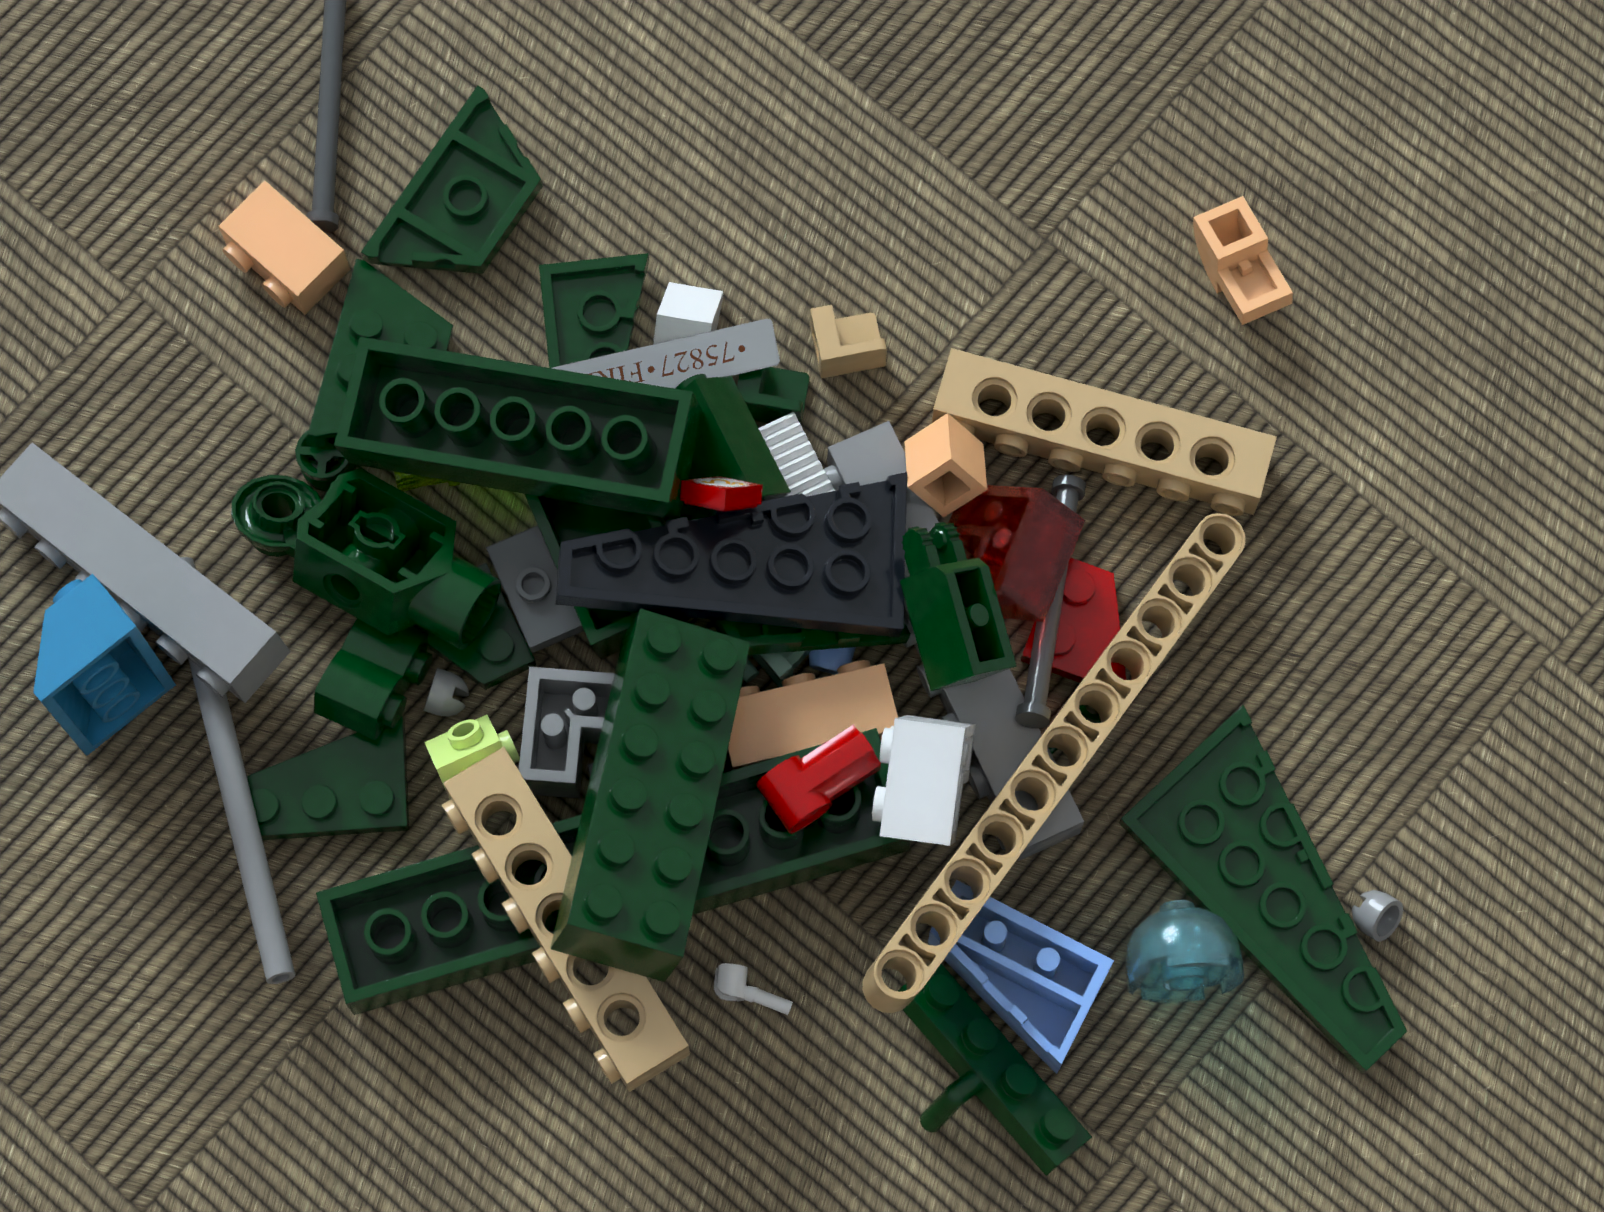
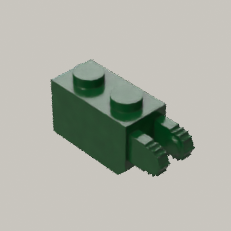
(953, 609)

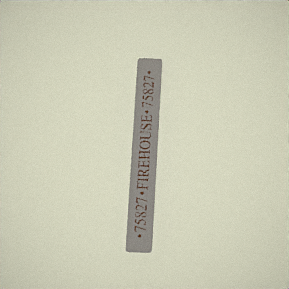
(710, 353)

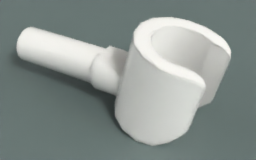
(731, 986)

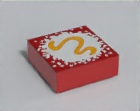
(721, 493)

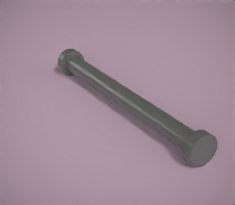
(328, 117)
(1033, 711)

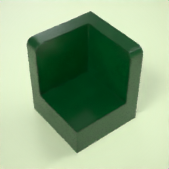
(774, 393)

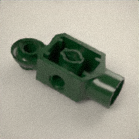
(370, 553)

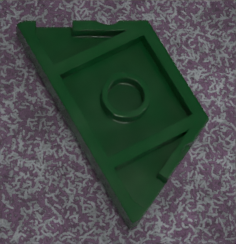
(460, 198)
(373, 310)

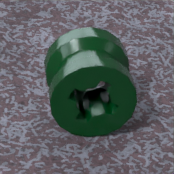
(317, 474)

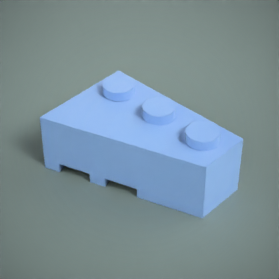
(1028, 975)

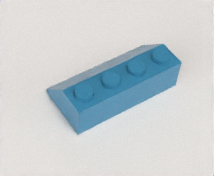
(95, 665)

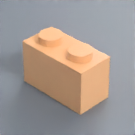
(283, 248)

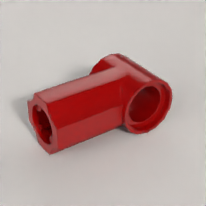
(805, 786)

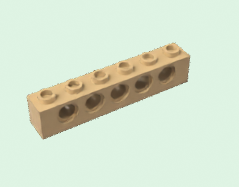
(1132, 421)
(498, 786)

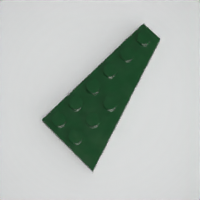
(1247, 857)

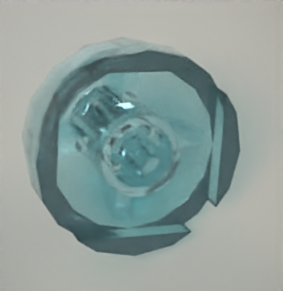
(1181, 954)

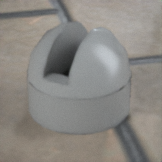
(443, 687)
(1378, 914)

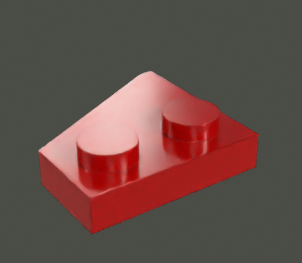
(1086, 622)

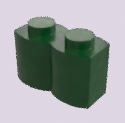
(370, 676)

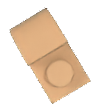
(1239, 260)

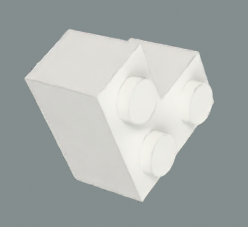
(924, 778)

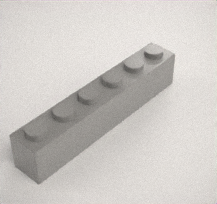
(140, 574)

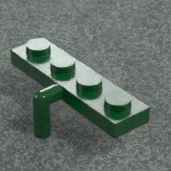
(993, 1073)

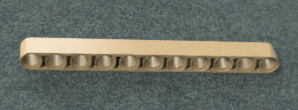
(1041, 776)

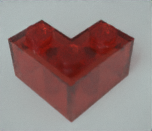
(1025, 543)

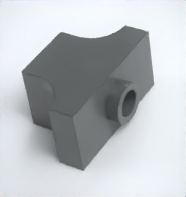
(530, 586)

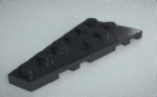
(786, 563)

